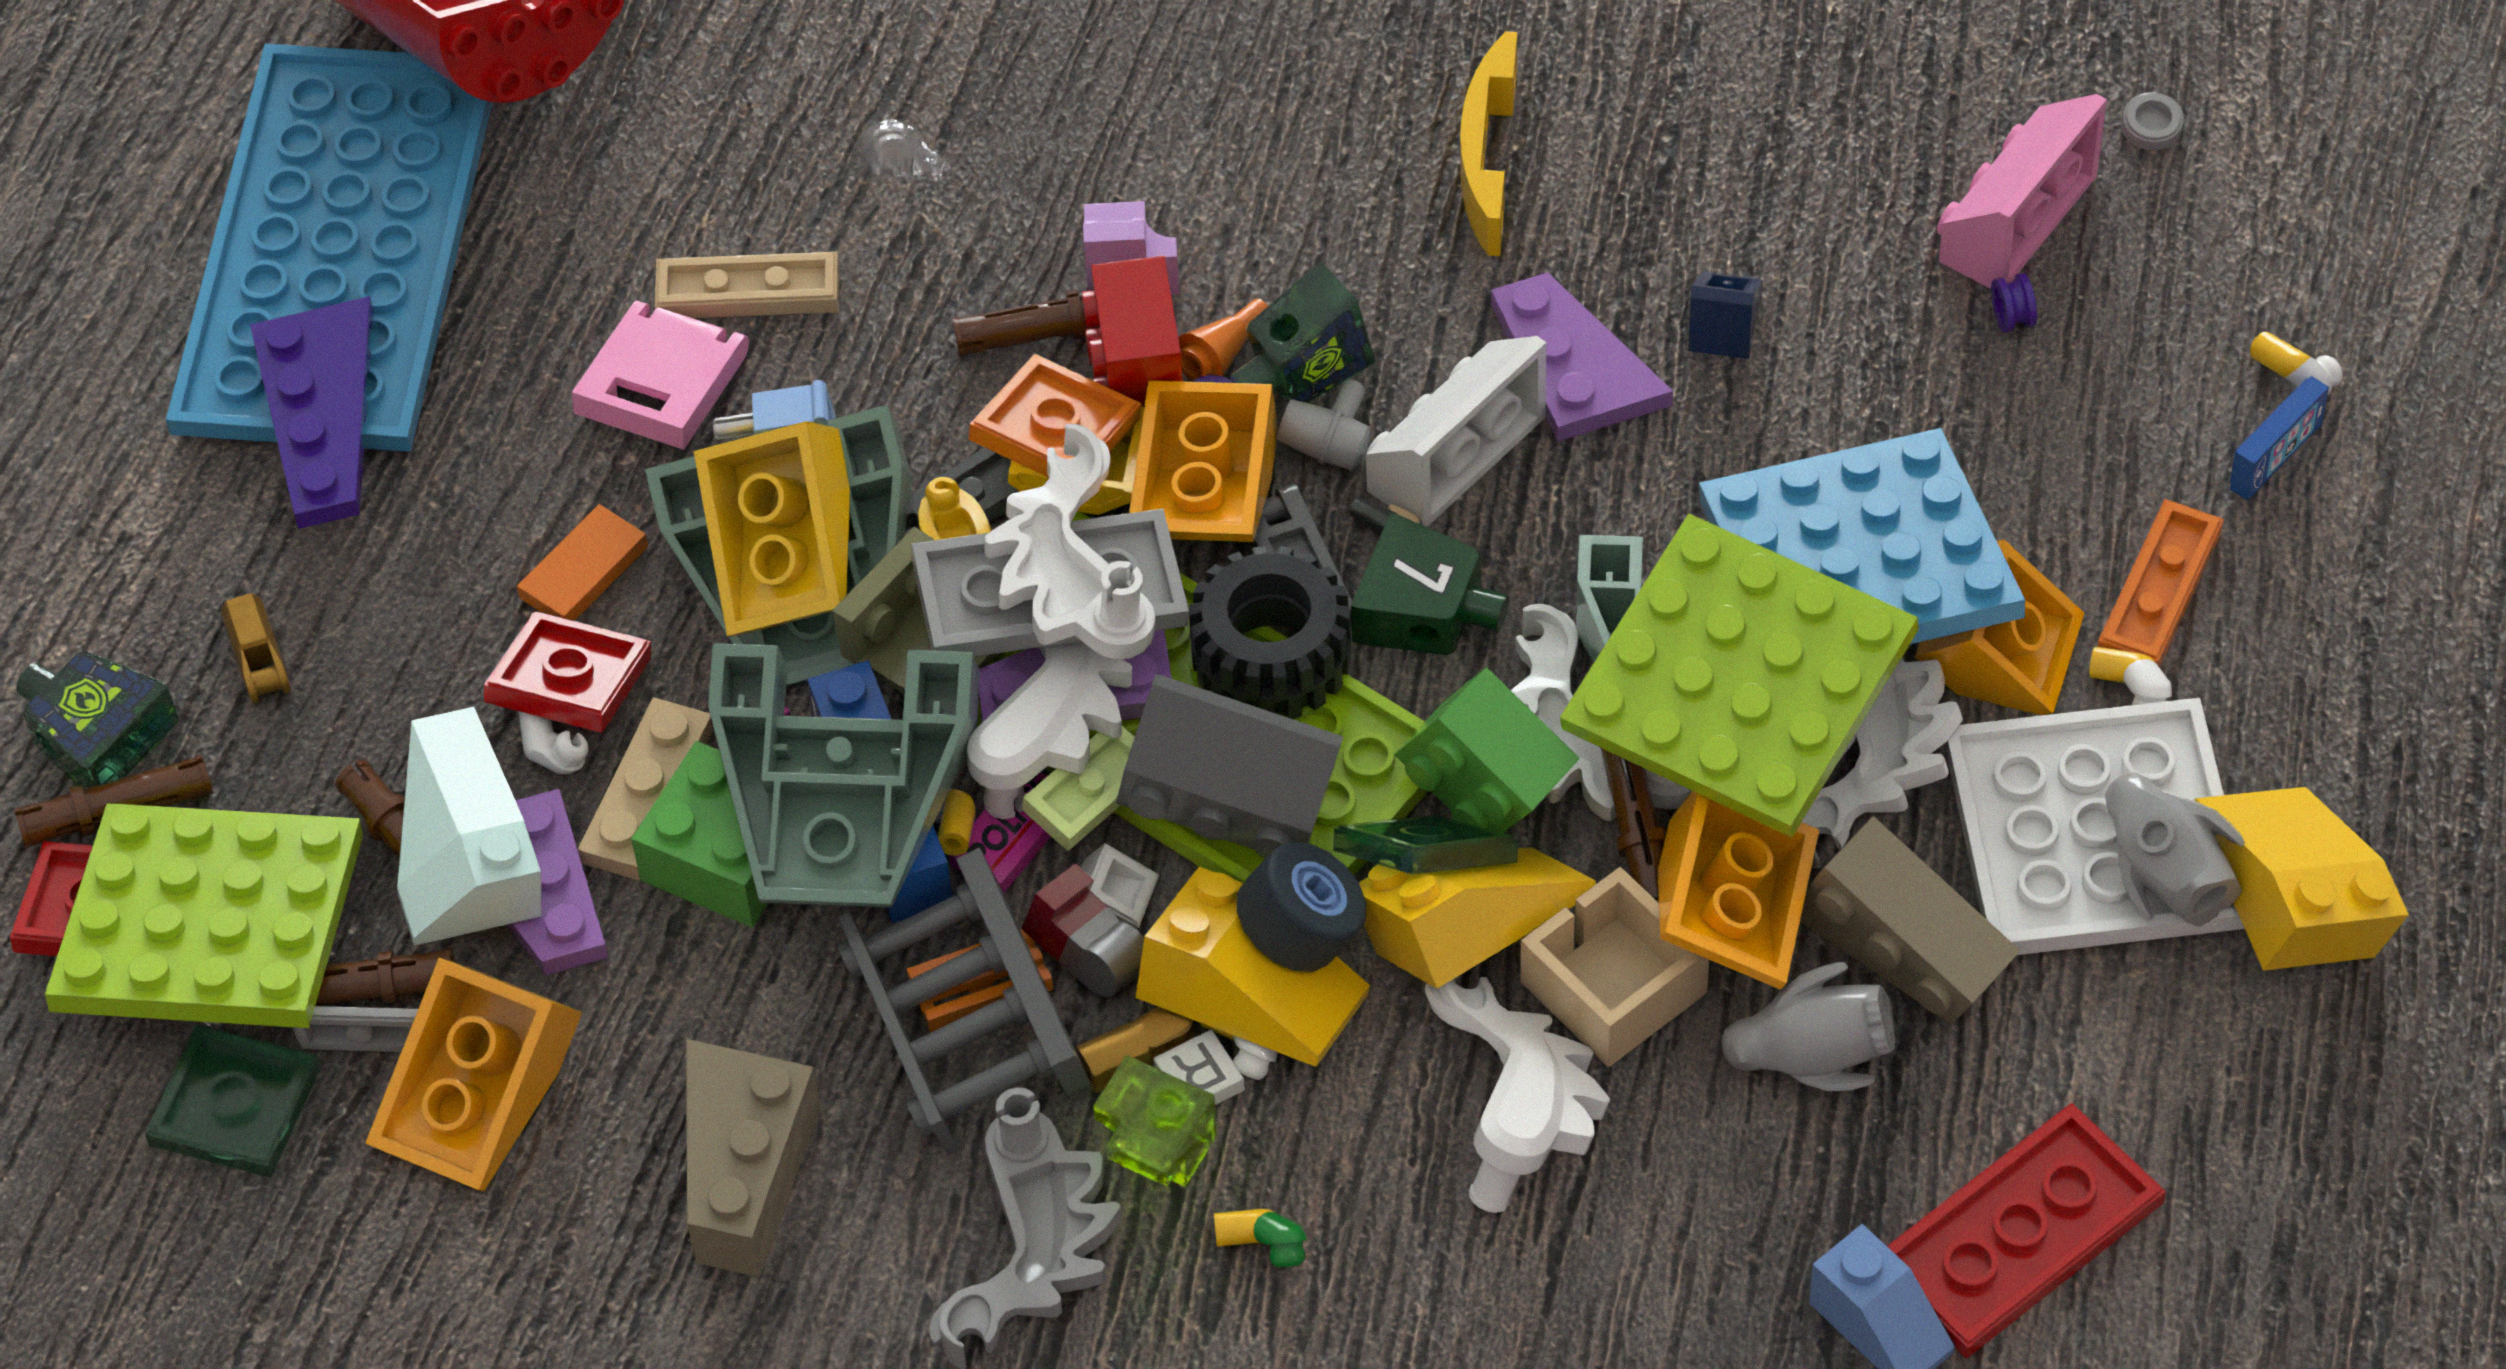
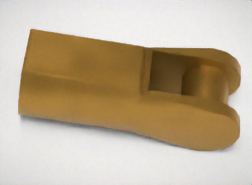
(254, 646)
(1141, 1039)

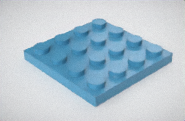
(1882, 521)

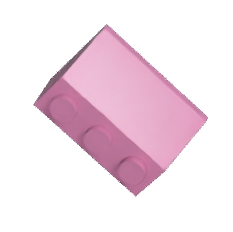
(2024, 191)

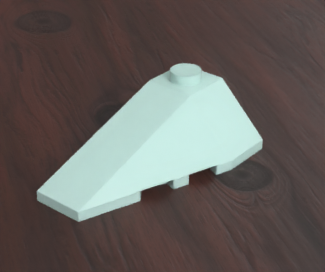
(463, 836)

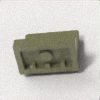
(886, 617)

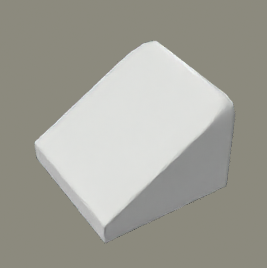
(1120, 883)

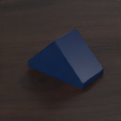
(1723, 314)

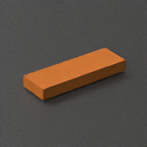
(2162, 581)

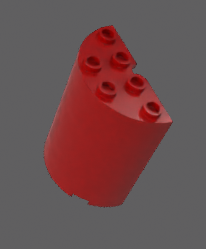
(494, 46)

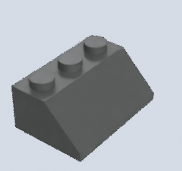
(1227, 768)

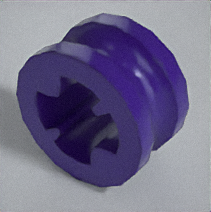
(2014, 302)

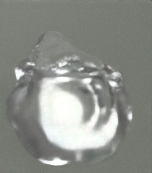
(899, 150)

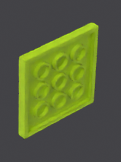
(1739, 674)
(205, 916)

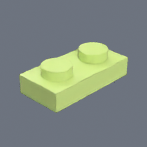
(1074, 803)

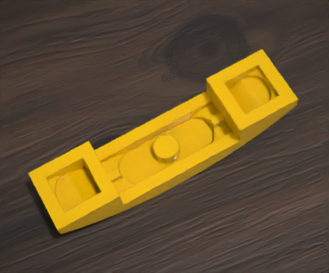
(1488, 94)

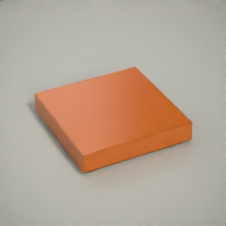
(1039, 403)

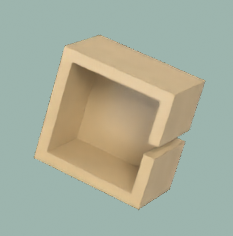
(1621, 976)

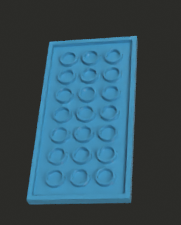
(336, 194)

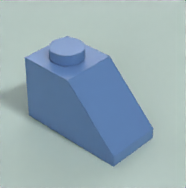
(1878, 1304)

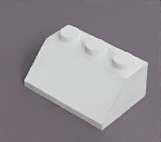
(1460, 428)

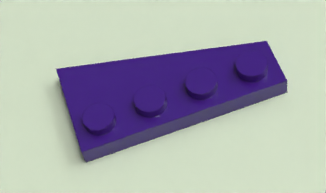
(317, 401)

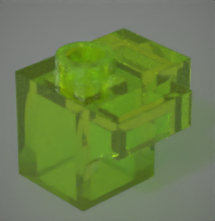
(1156, 1121)

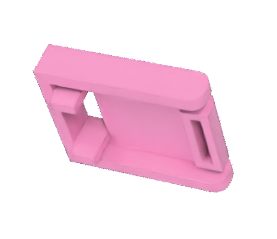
(665, 359)

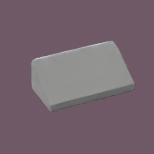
(356, 1029)

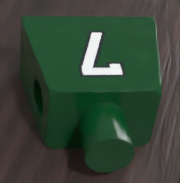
(1422, 591)

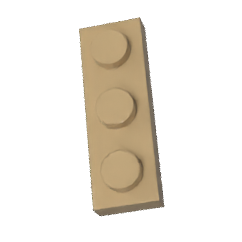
(646, 768)

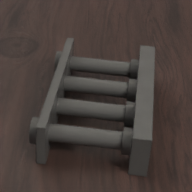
(1023, 1002)

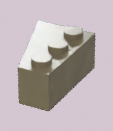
(1905, 923)
(743, 1150)

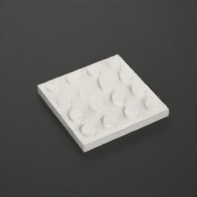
(2042, 823)

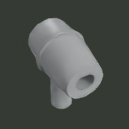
(1328, 433)

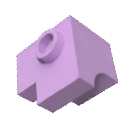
(1121, 233)

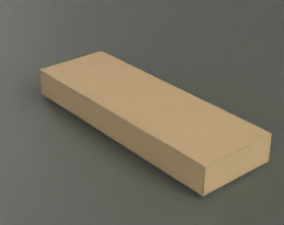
(748, 284)

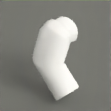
(551, 749)

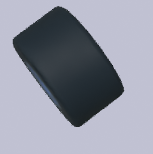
(1301, 907)

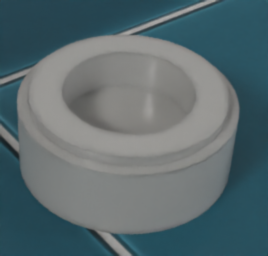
(2152, 121)

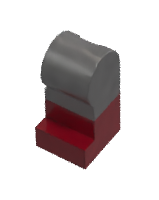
(1084, 933)

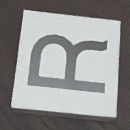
(1204, 1065)

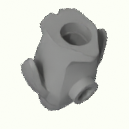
(2171, 850)
(1815, 1031)

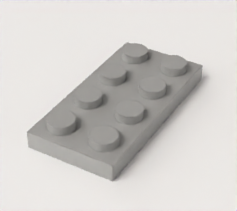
(963, 585)

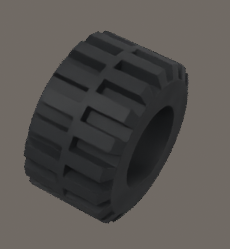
(1271, 592)

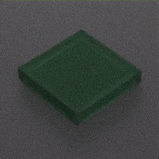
(1425, 844)
(233, 1101)

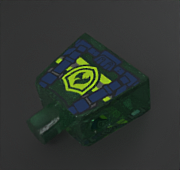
(1307, 339)
(95, 716)

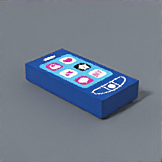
(2278, 437)

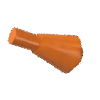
(1216, 345)

